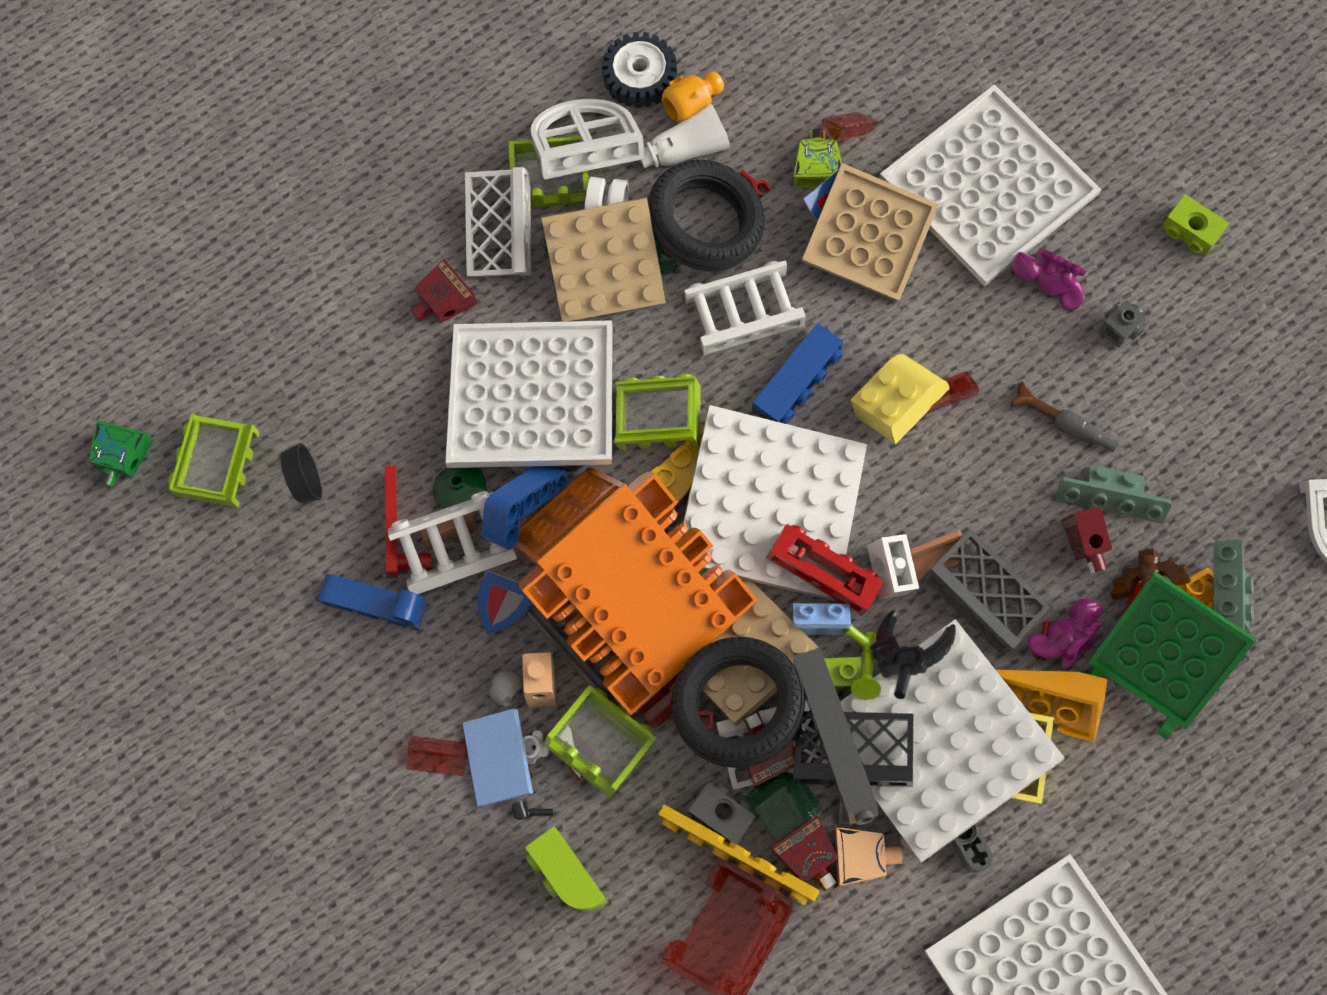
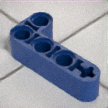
(518, 499)
(373, 602)

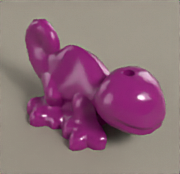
(1053, 275)
(1070, 636)

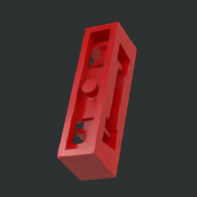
(857, 592)

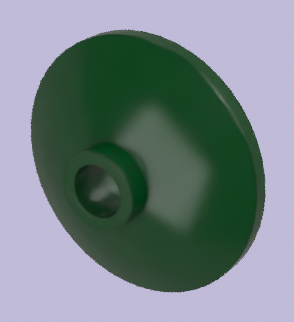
(448, 494)

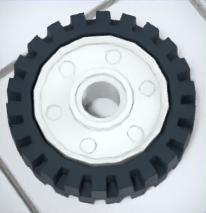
(634, 54)

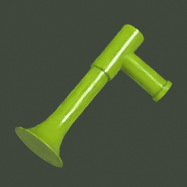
(864, 687)

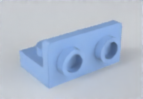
(821, 618)

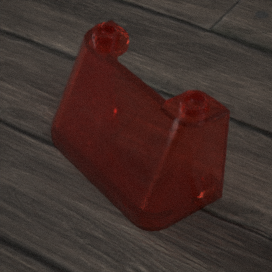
(731, 933)

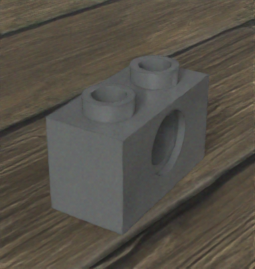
(704, 811)

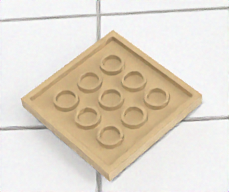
(869, 232)
(604, 259)
(744, 688)

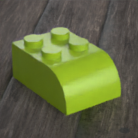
(564, 872)

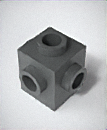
(1123, 323)

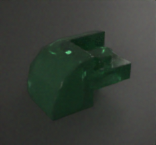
(783, 804)

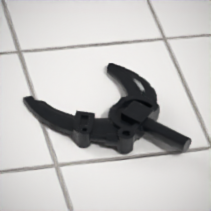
(907, 660)

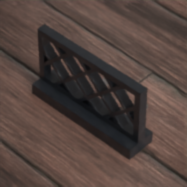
(877, 775)

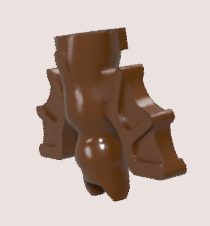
(1148, 563)

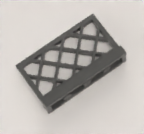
(976, 611)

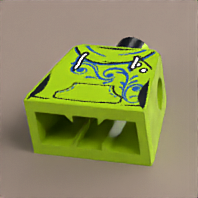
(816, 160)

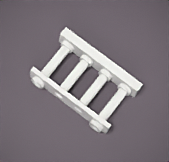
(738, 331)
(447, 570)

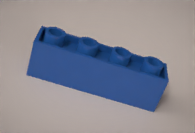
(798, 375)

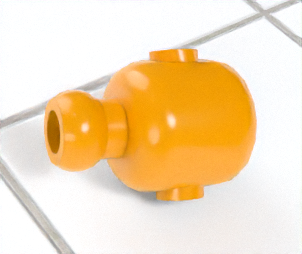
(690, 95)

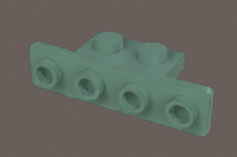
(1115, 493)
(1232, 583)

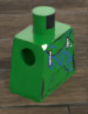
(117, 451)

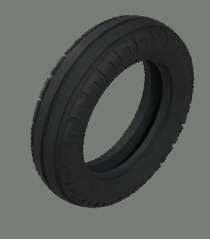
(725, 182)
(751, 749)

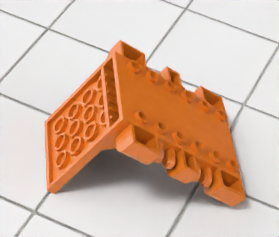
(632, 583)

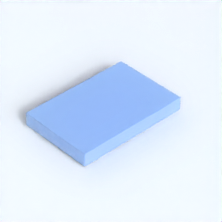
(497, 758)

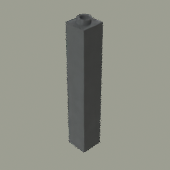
(836, 738)

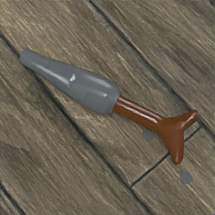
(1065, 419)

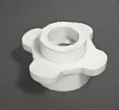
(540, 751)

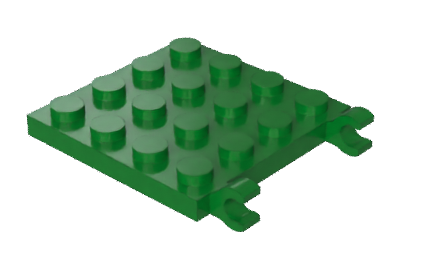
(1170, 652)

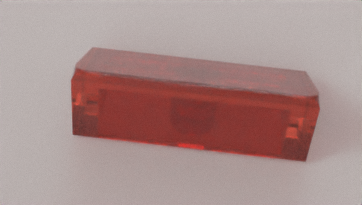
(849, 125)
(960, 388)
(436, 755)

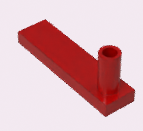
(394, 560)

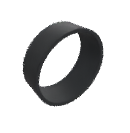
(301, 474)

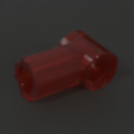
(660, 706)

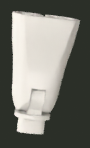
(691, 138)

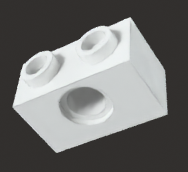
(894, 565)

